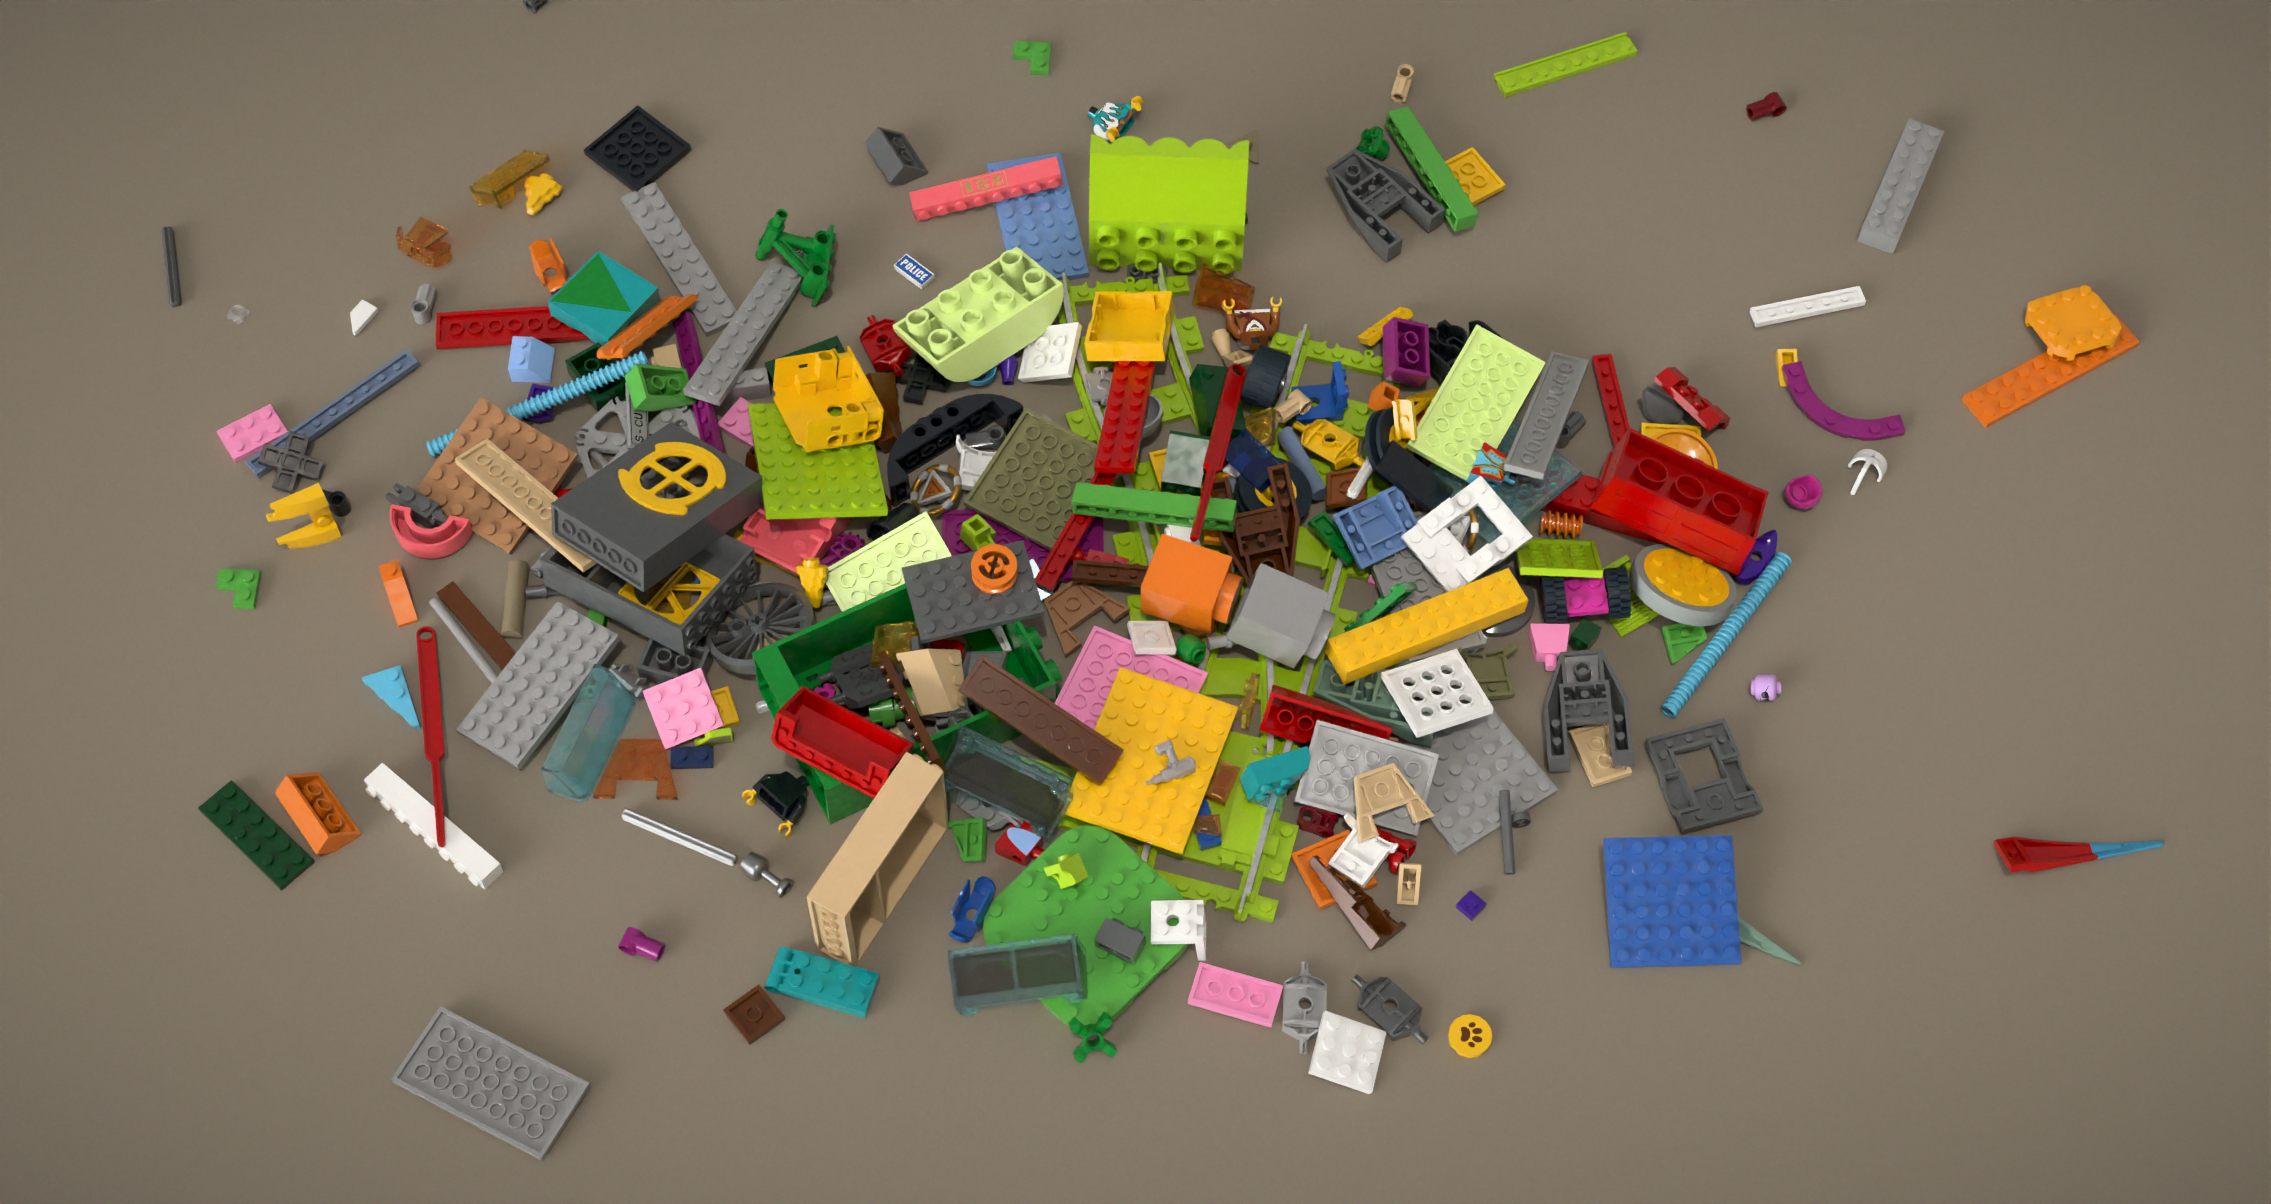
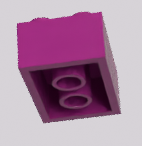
(1406, 351)

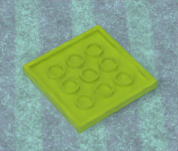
(1559, 558)

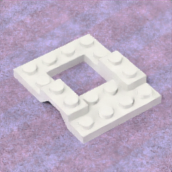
(1445, 555)

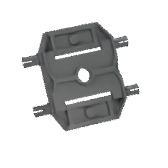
(854, 686)

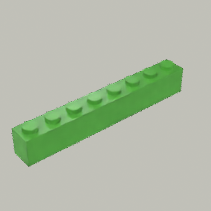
(1431, 168)
(1151, 506)

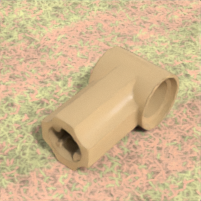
(1402, 83)
(1295, 404)

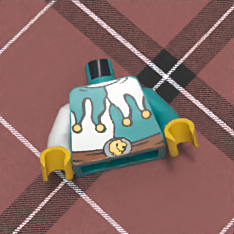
(1114, 119)

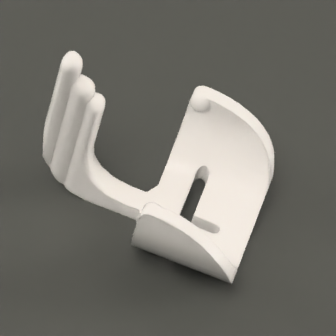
(1878, 461)

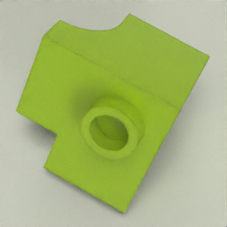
(977, 533)
(1067, 870)

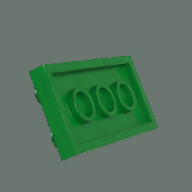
(1384, 604)

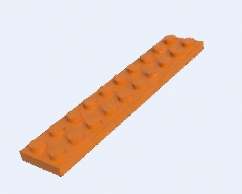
(2039, 378)

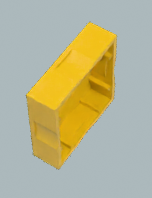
(1130, 326)

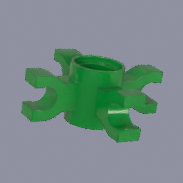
(1086, 1045)

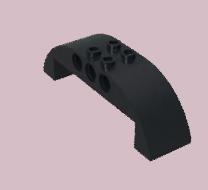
(938, 433)

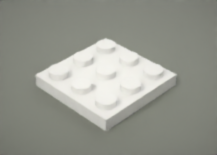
(1051, 354)
(1347, 1052)

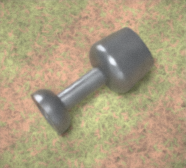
(756, 866)

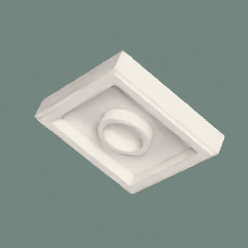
(1151, 637)

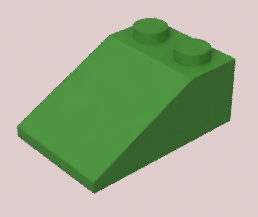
(657, 387)

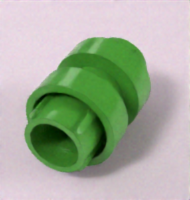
(883, 710)

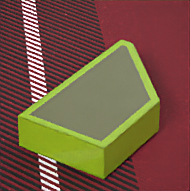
(715, 737)

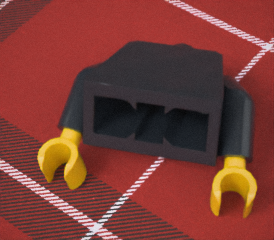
(782, 795)

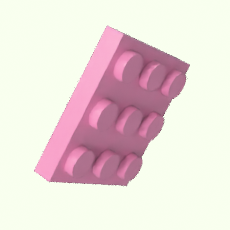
(683, 708)

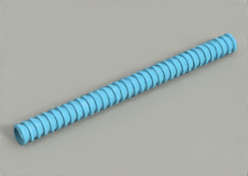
(1726, 635)

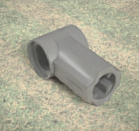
(423, 304)

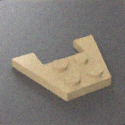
(1382, 791)

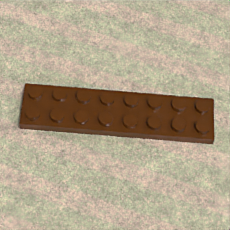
(1040, 720)

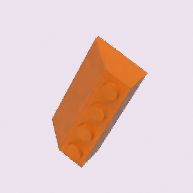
(317, 812)

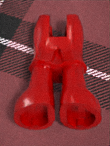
(1405, 849)

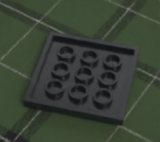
(637, 149)

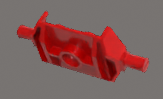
(884, 355)

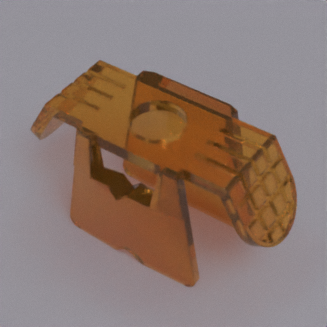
(425, 240)

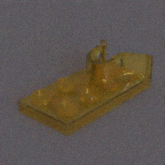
(501, 180)

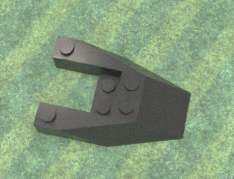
(1372, 190)
(1586, 694)

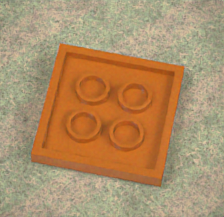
(1325, 850)

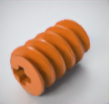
(1562, 524)

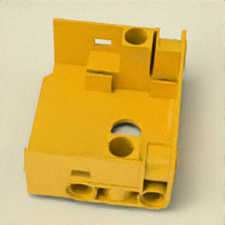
(826, 382)

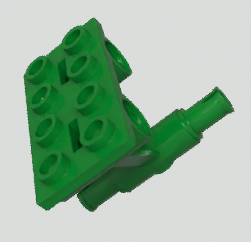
(816, 250)

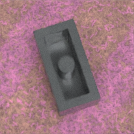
(1120, 940)

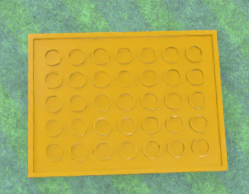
(1137, 718)

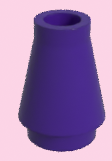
(1008, 369)

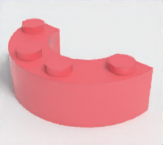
(429, 542)

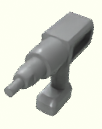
(1176, 769)

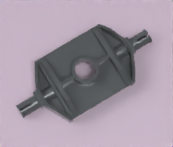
(1398, 1022)

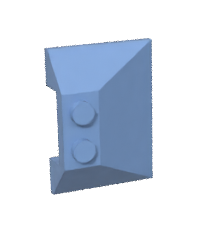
(1376, 526)

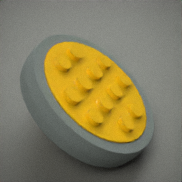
(1682, 586)

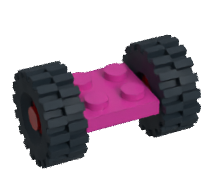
(1586, 596)

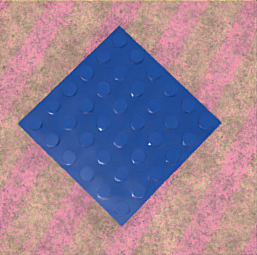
(1671, 901)

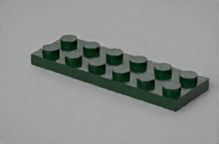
(256, 835)

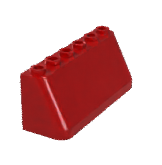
(838, 741)

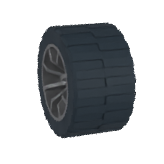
(1265, 377)

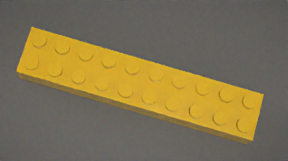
(1426, 626)

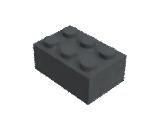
(663, 664)

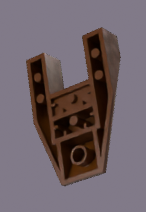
(1266, 533)

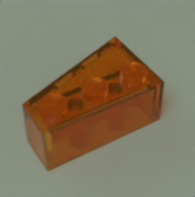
(1214, 288)

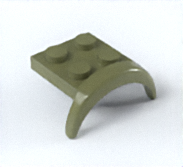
(1492, 671)

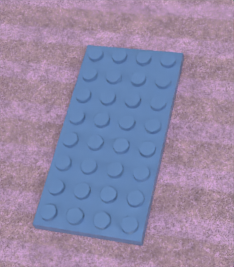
(1043, 224)

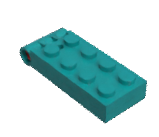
(822, 981)

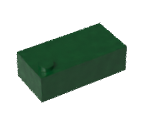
(1206, 389)

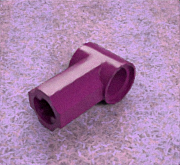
(636, 942)

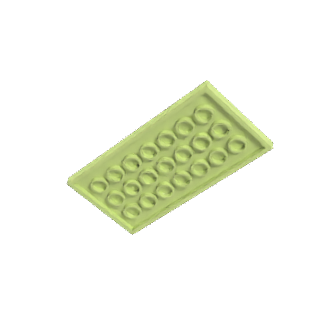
(1475, 402)

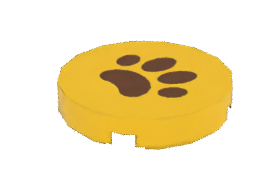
(1470, 1036)

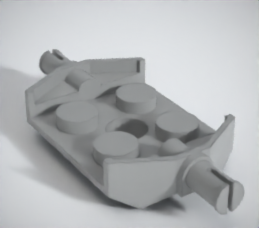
(976, 808)
(1299, 1022)

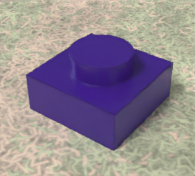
(1471, 905)

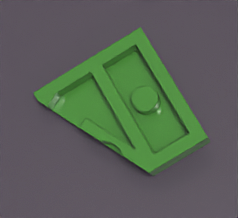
(1682, 639)
(970, 838)

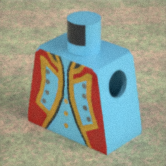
(1491, 467)

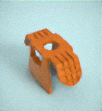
(544, 260)

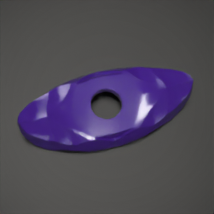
(1751, 569)

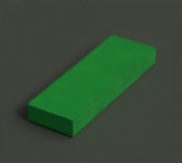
(1332, 537)

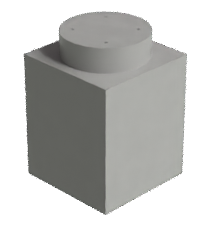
(1281, 617)

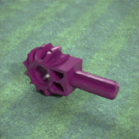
(840, 548)

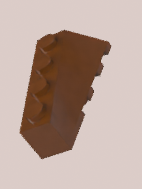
(887, 393)

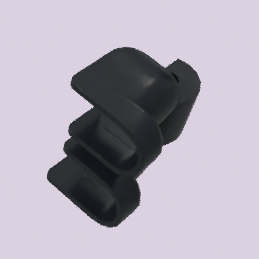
(1446, 344)

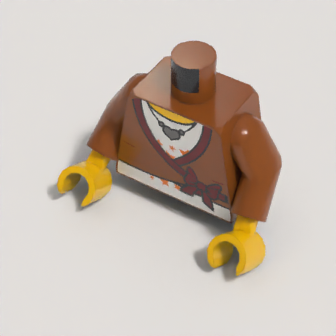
(1252, 325)

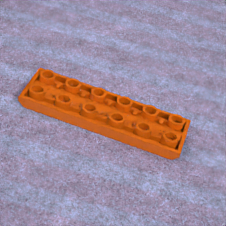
(645, 327)

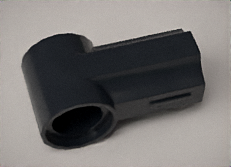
(337, 502)

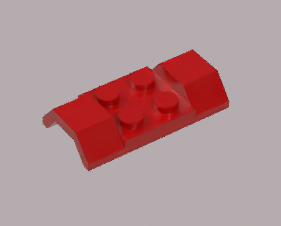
(1687, 396)

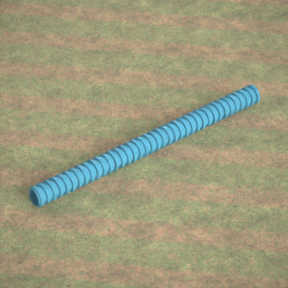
(557, 395)

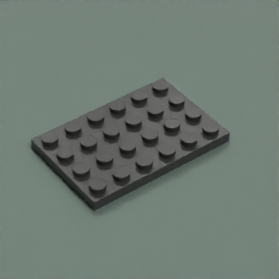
(951, 604)

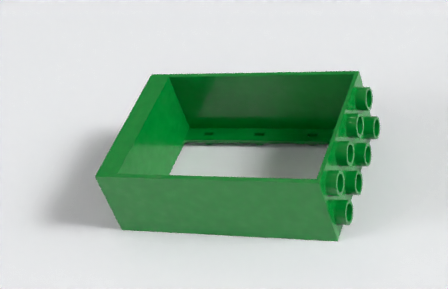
(808, 653)

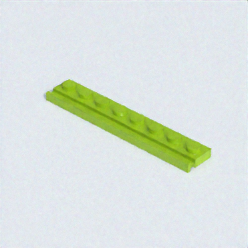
(1565, 64)

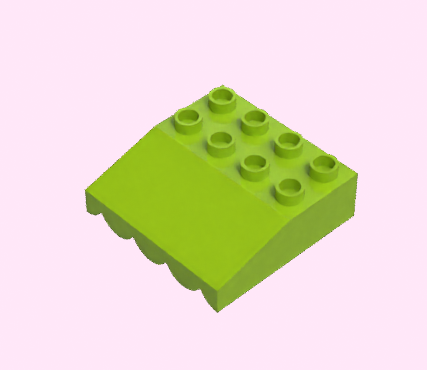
(1167, 204)

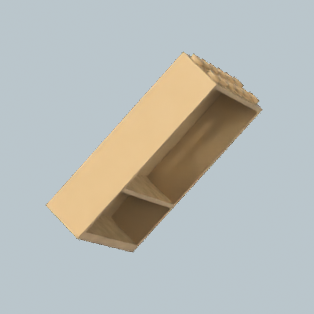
(879, 860)

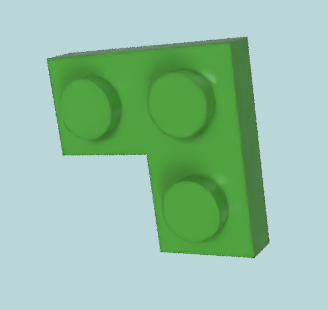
(1036, 52)
(243, 582)

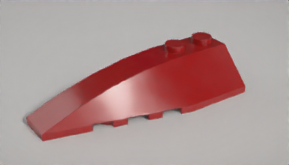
(1295, 716)

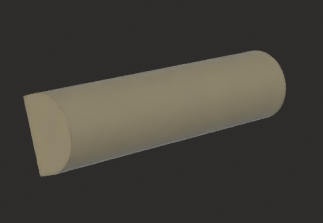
(515, 599)

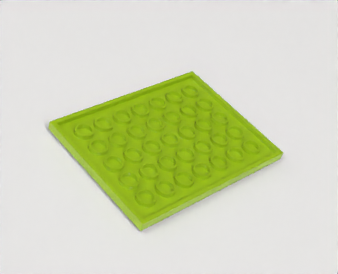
(817, 482)

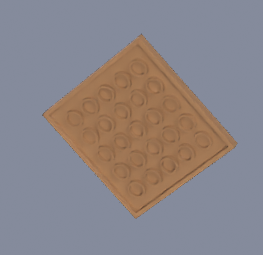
(466, 498)

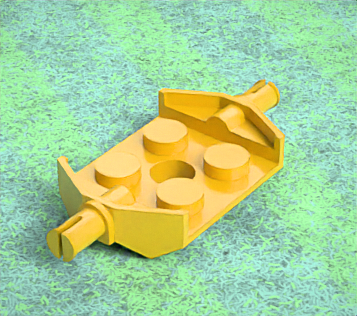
(1339, 452)

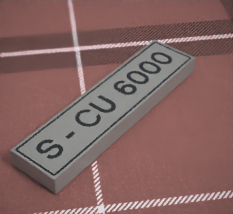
(636, 423)

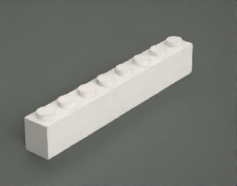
(420, 815)

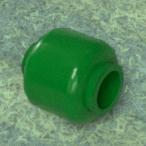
(1191, 649)

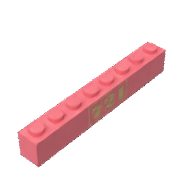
(986, 188)

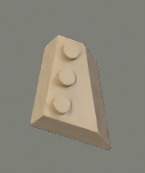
(934, 680)

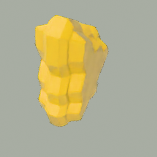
(540, 191)
(813, 579)

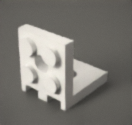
(1190, 928)

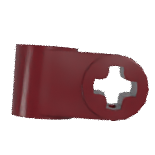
(1318, 822)

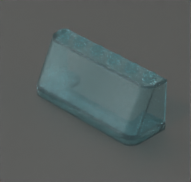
(588, 736)

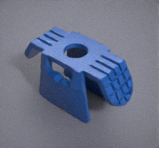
(979, 900)

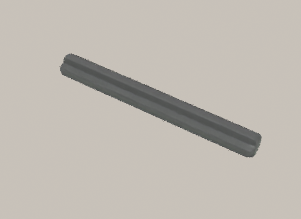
(171, 266)

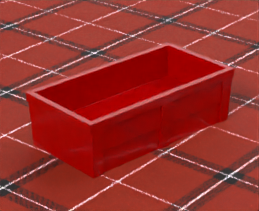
(1680, 501)

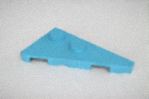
(393, 689)

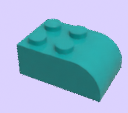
(1274, 774)

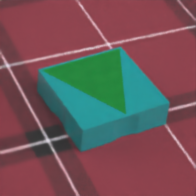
(603, 299)

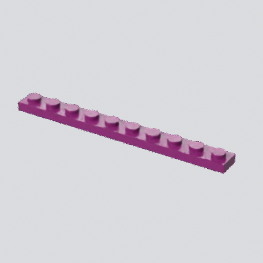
(691, 360)

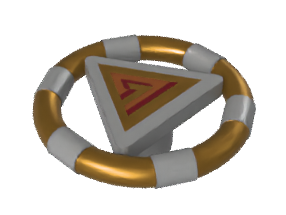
(935, 489)

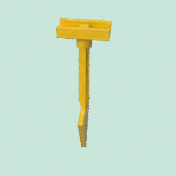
(1406, 412)

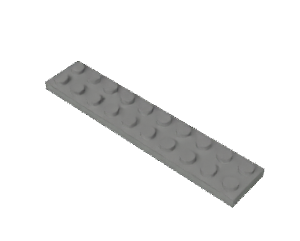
(680, 257)
(744, 334)
(1546, 415)

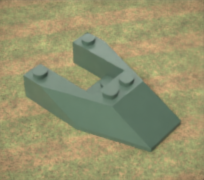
(1369, 698)

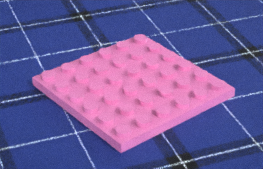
(1097, 668)

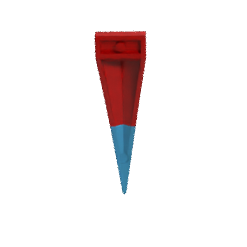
(2040, 855)

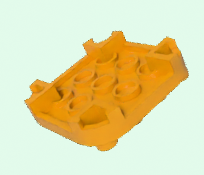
(2073, 322)

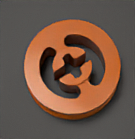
(984, 562)

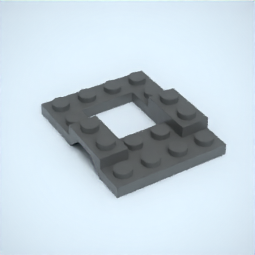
(1709, 802)

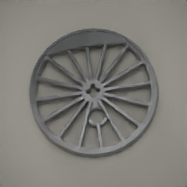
(751, 631)

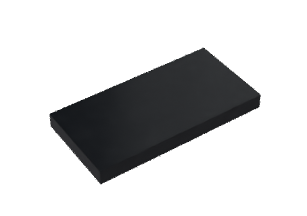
(1413, 477)

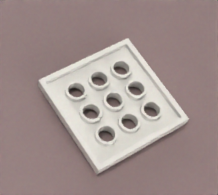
(1441, 682)

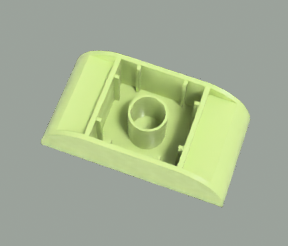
(984, 317)

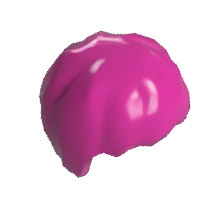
(1803, 492)

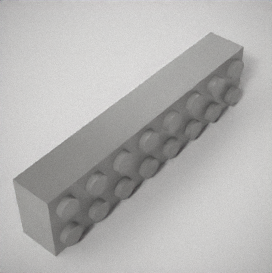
(1900, 186)

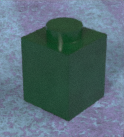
(1584, 635)

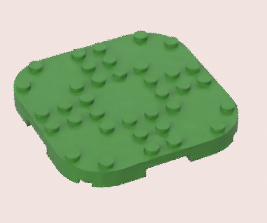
(1118, 888)

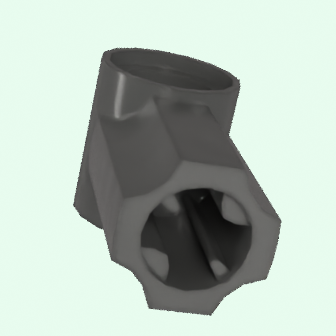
(1573, 424)
(985, 439)

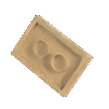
(1594, 752)

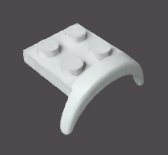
(971, 463)
(1362, 859)

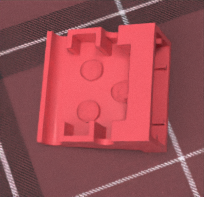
(791, 540)

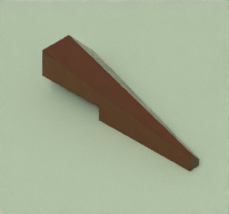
(1368, 919)

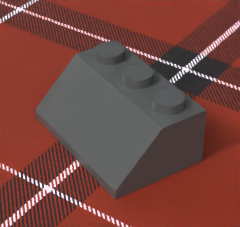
(895, 156)

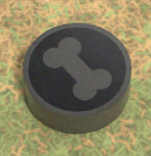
(1520, 819)

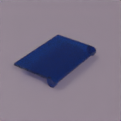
(1251, 459)

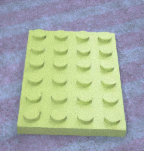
(880, 563)

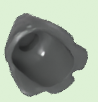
(1660, 407)

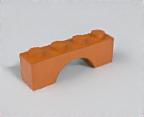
(1382, 397)

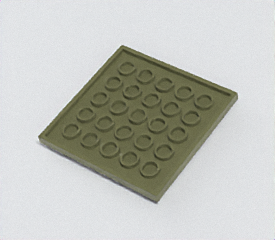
(1034, 478)

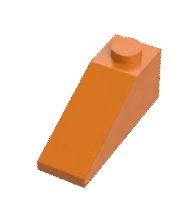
(398, 593)

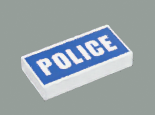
(914, 271)

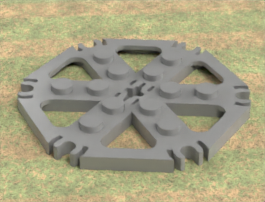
(618, 443)

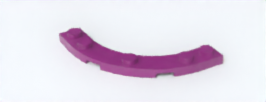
(1831, 420)

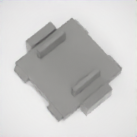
(1099, 384)
(629, 679)

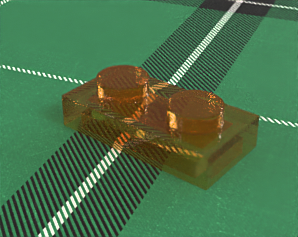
(1223, 783)

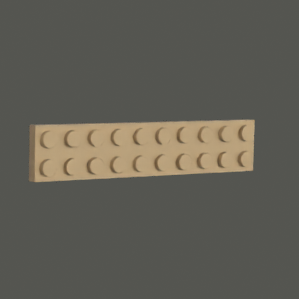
(519, 493)

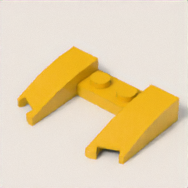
(306, 501)

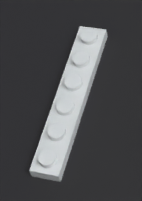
(1807, 306)

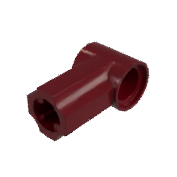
(1770, 105)

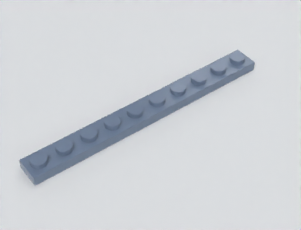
(344, 404)

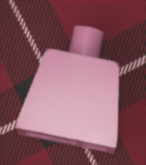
(1548, 642)

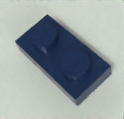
(692, 757)

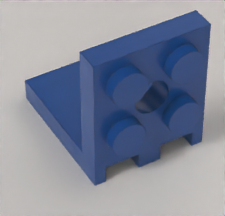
(1330, 397)

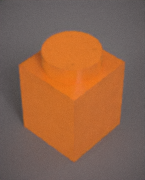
(1190, 585)

